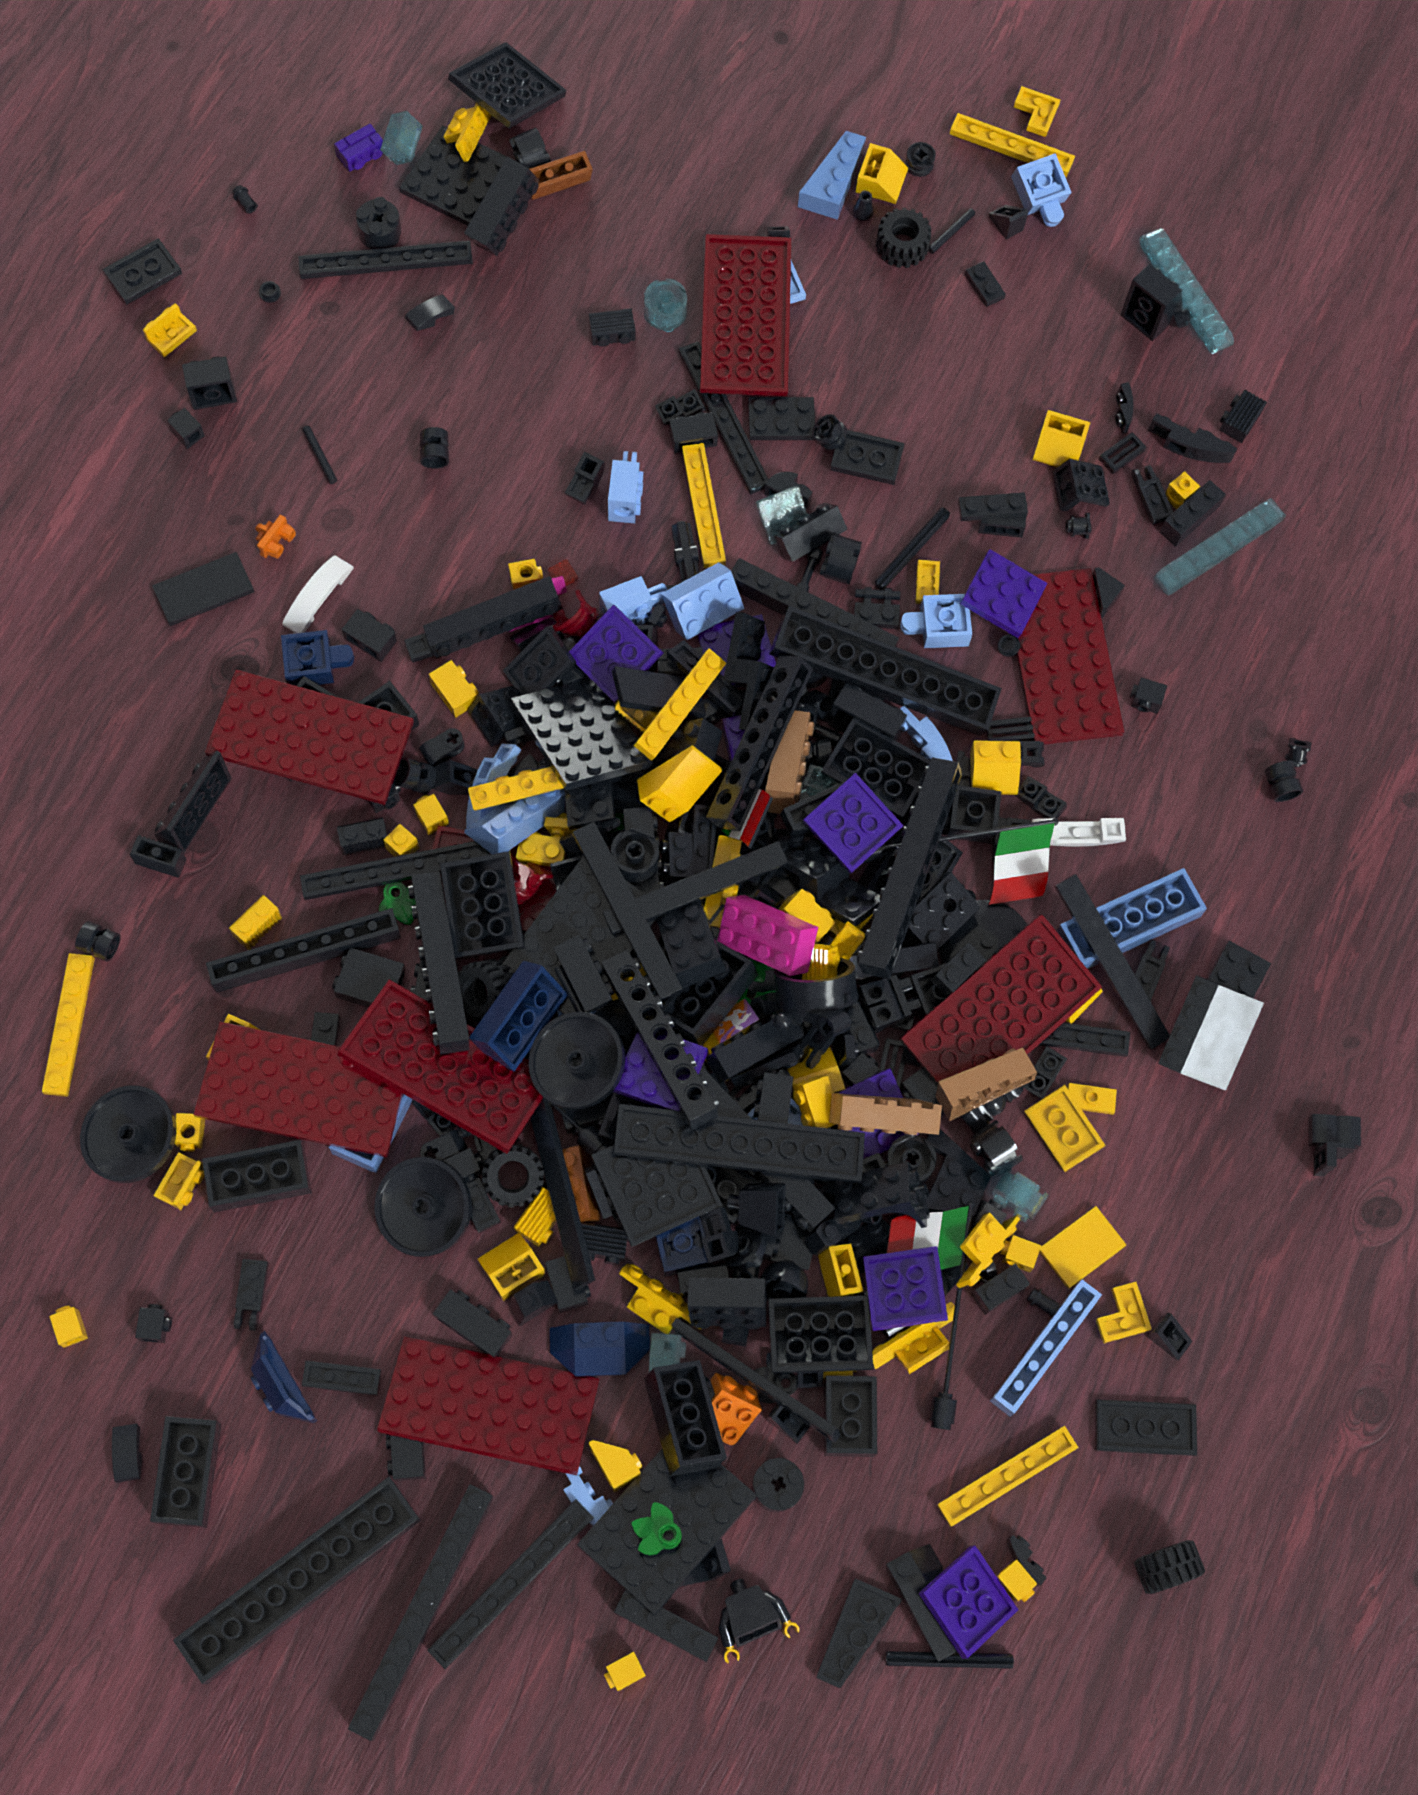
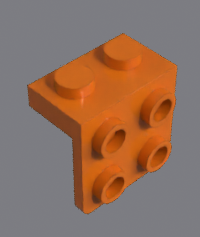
(734, 1407)

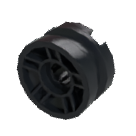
(917, 166)
(829, 432)

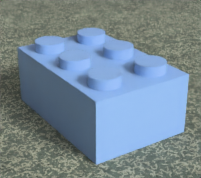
(703, 601)

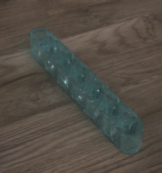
(1203, 313)
(1219, 546)

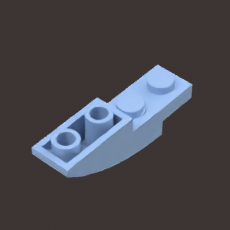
(926, 736)
(488, 771)
(584, 1495)

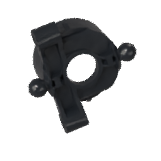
(811, 1001)

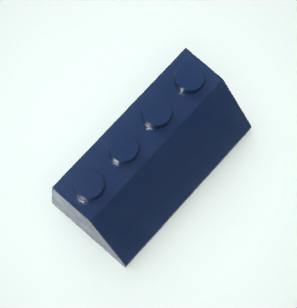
(518, 1015)

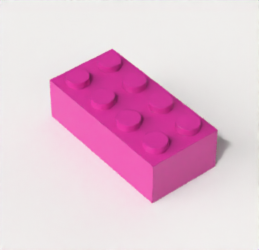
(767, 935)

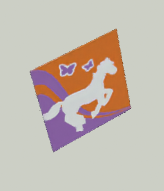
(736, 1020)

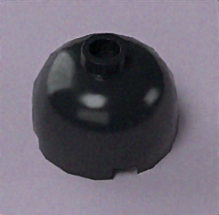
(785, 1280)

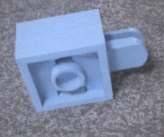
(1049, 191)
(625, 490)
(632, 599)
(935, 615)

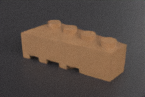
(789, 763)
(984, 1083)
(885, 1113)

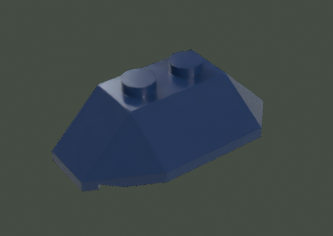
(599, 1347)
(277, 1383)

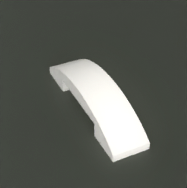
(315, 593)
(1088, 833)

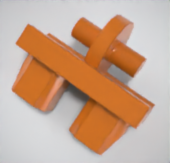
(271, 534)

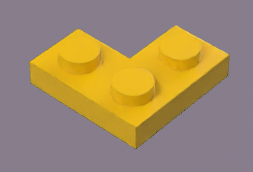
(1040, 106)
(1130, 1317)

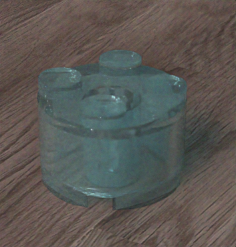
(665, 304)
(1019, 1195)

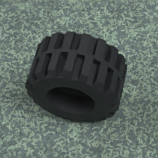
(903, 223)
(472, 984)
(518, 1196)
(1169, 1567)

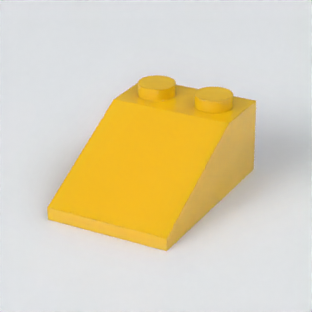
(677, 783)

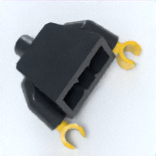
(750, 1616)

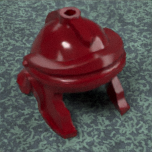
(580, 623)
(528, 879)

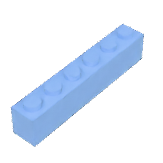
(1045, 1348)

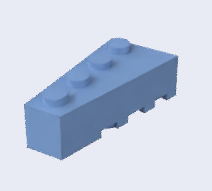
(831, 181)

